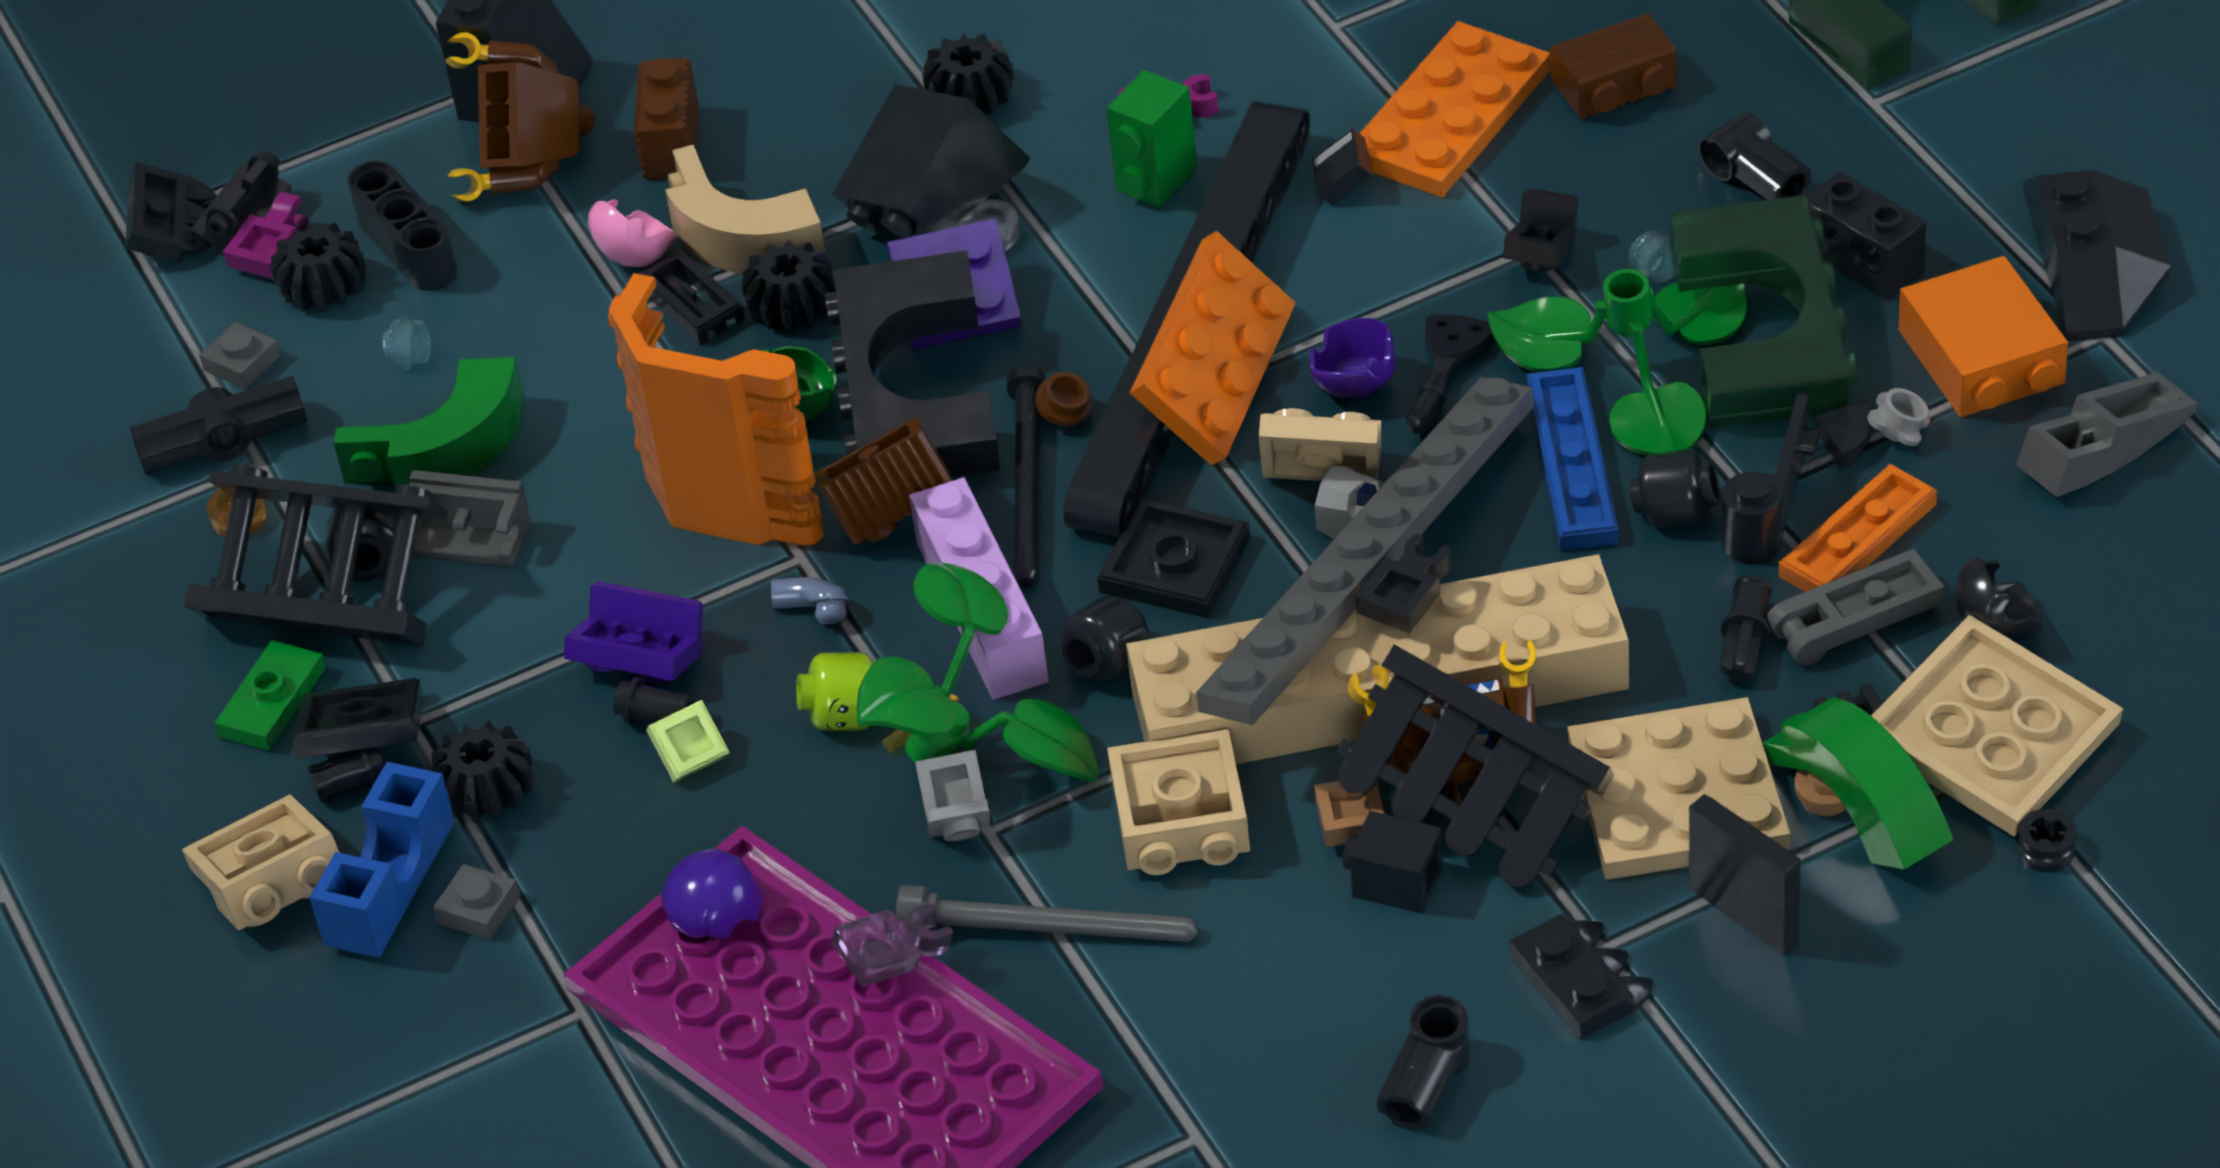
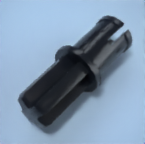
(1745, 628)

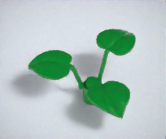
(1550, 331)
(903, 697)

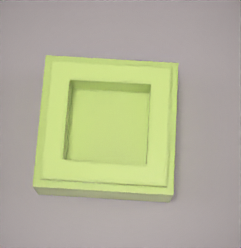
(687, 741)

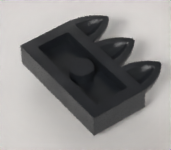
(163, 211)
(1577, 978)

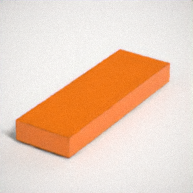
(1859, 530)

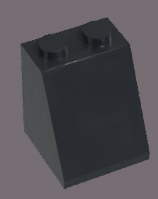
(507, 21)
(926, 164)

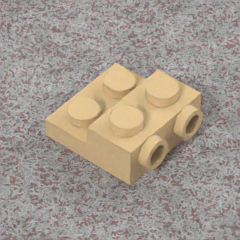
(1305, 445)
(1179, 801)
(263, 861)

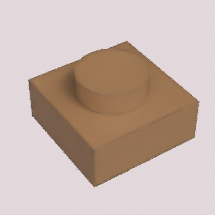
(1343, 812)

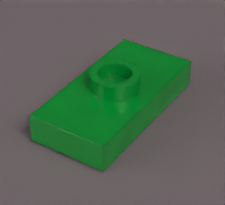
(270, 695)

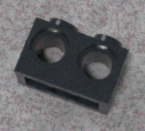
(1868, 235)

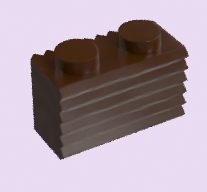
(1614, 66)
(664, 114)
(874, 482)

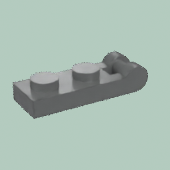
(1855, 606)

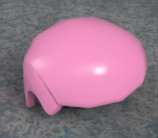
(628, 240)

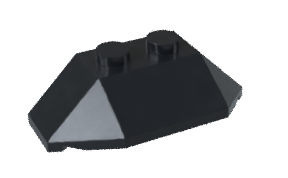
(2096, 249)

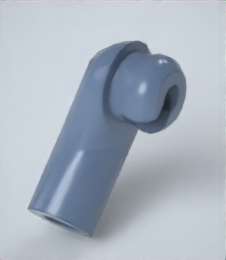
(810, 592)

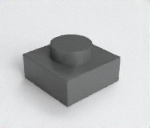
(240, 355)
(476, 902)

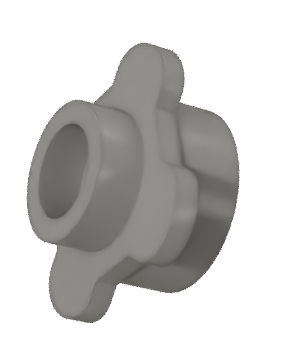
(1900, 416)

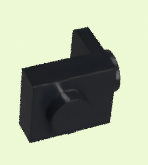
(1544, 230)

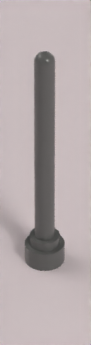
(1046, 918)

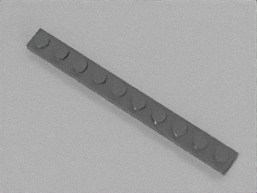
(1327, 590)

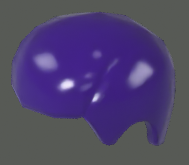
(1354, 358)
(711, 894)

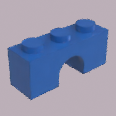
(367, 895)

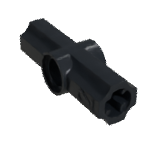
(218, 424)

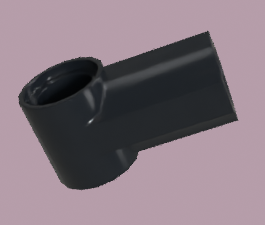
(1747, 152)
(1426, 1063)

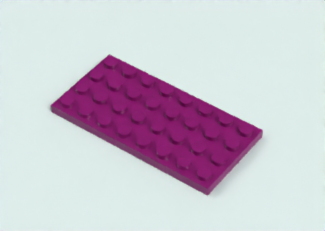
(812, 1059)

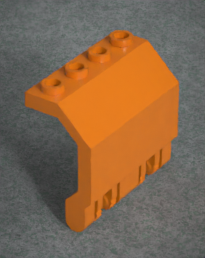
(716, 433)

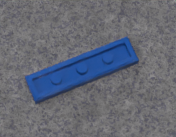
(1572, 460)

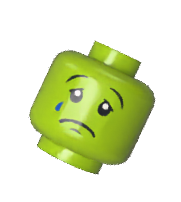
(832, 690)

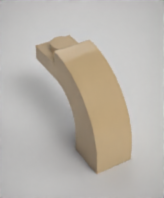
(730, 229)

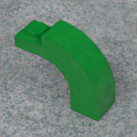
(454, 439)
(1869, 776)

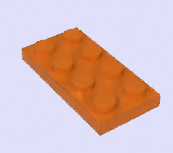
(1452, 107)
(1213, 348)

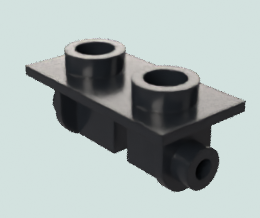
(247, 193)

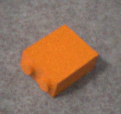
(1982, 336)

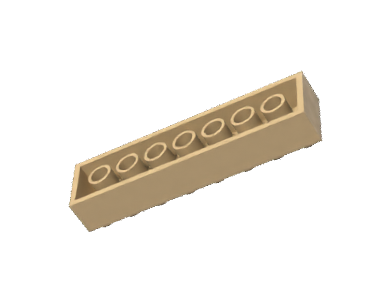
(1556, 605)

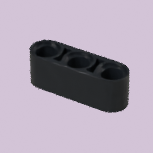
(402, 225)

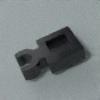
(1404, 591)

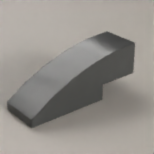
(2103, 432)

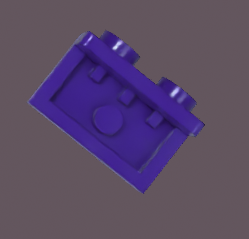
(637, 633)

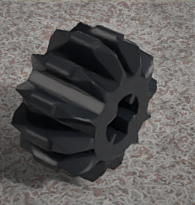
(970, 71)
(318, 266)
(788, 285)
(484, 770)

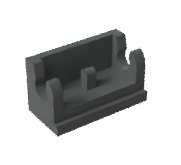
(483, 519)

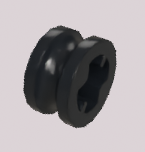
(2050, 826)

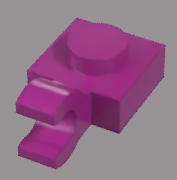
(257, 237)

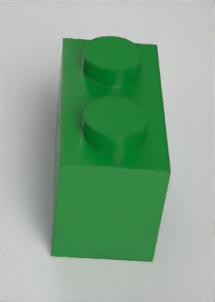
(1152, 138)

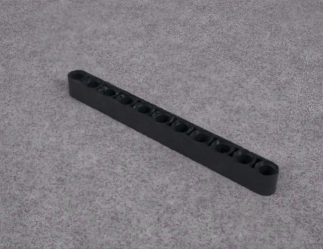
(1241, 208)

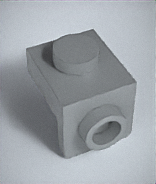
(953, 796)

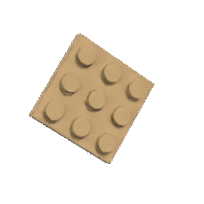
(1996, 723)
(1664, 767)

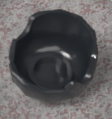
(1998, 605)

